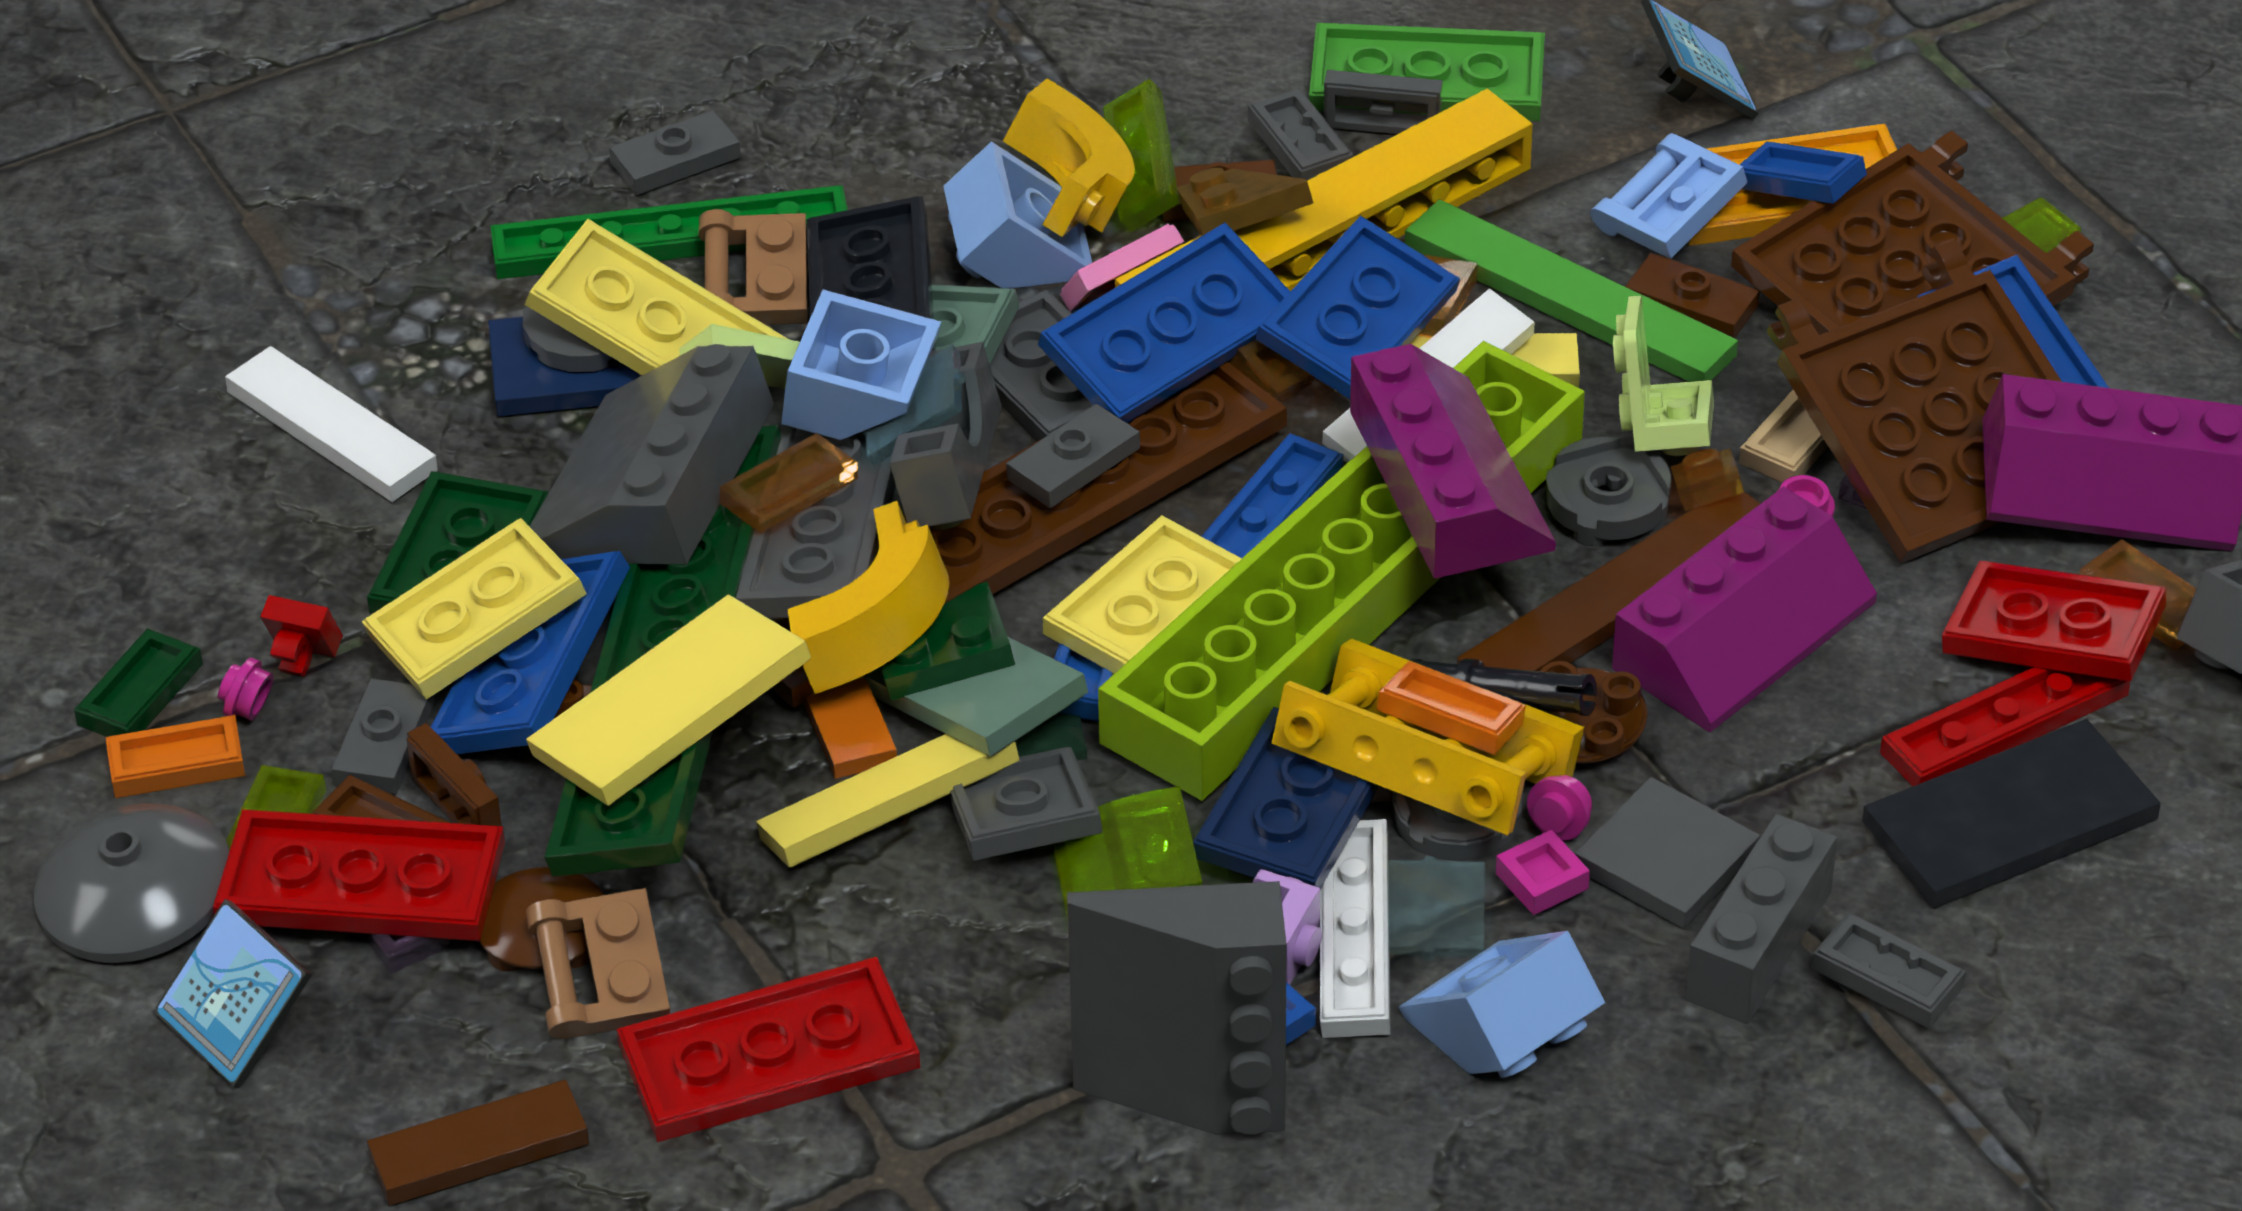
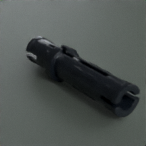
(1533, 688)

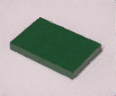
(445, 524)

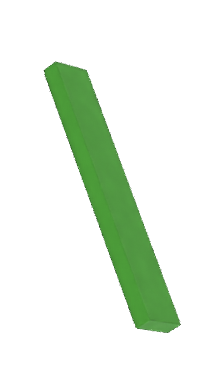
(1569, 291)

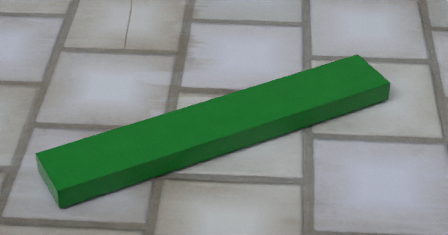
(659, 231)

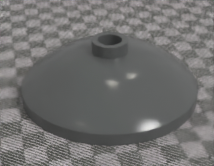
(131, 882)

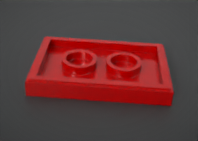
(2054, 620)

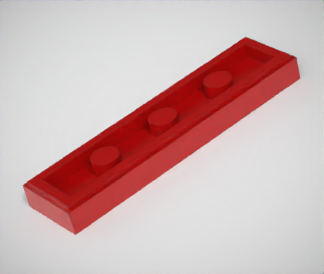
(1996, 721)

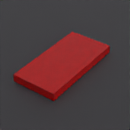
(362, 874)
(767, 1049)

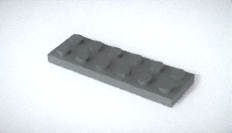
(821, 544)

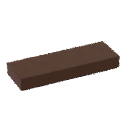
(477, 1142)

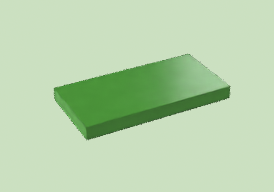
(1463, 58)

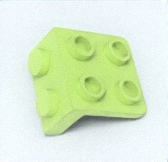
(1661, 415)

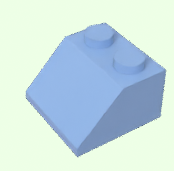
(998, 222)
(855, 366)
(1507, 1003)

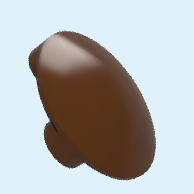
(1617, 716)
(506, 924)

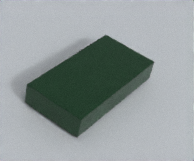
(138, 685)

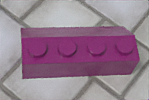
(1444, 462)
(2113, 462)
(1742, 610)

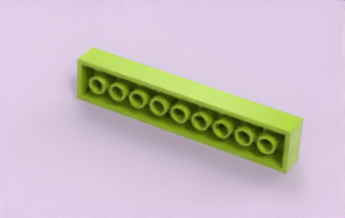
(1313, 583)

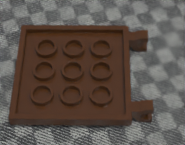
(1881, 233)
(1909, 398)

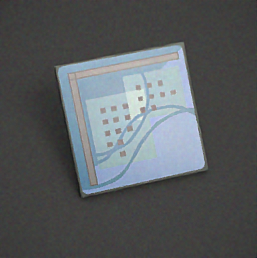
(1697, 61)
(232, 993)

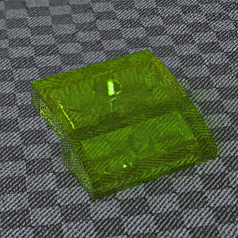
(1140, 846)

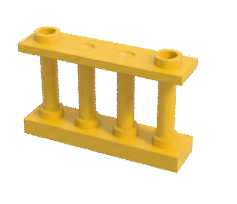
(1413, 761)

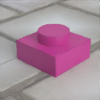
(1542, 872)

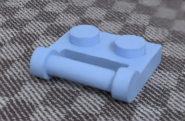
(1671, 196)

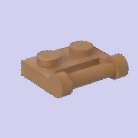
(773, 263)
(621, 960)

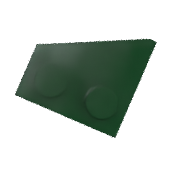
(958, 645)

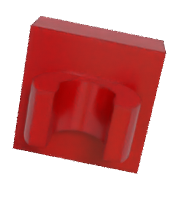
(298, 632)

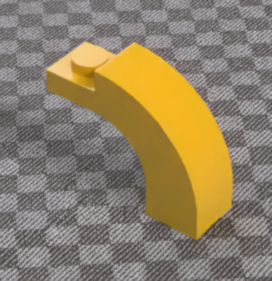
(1077, 151)
(878, 611)

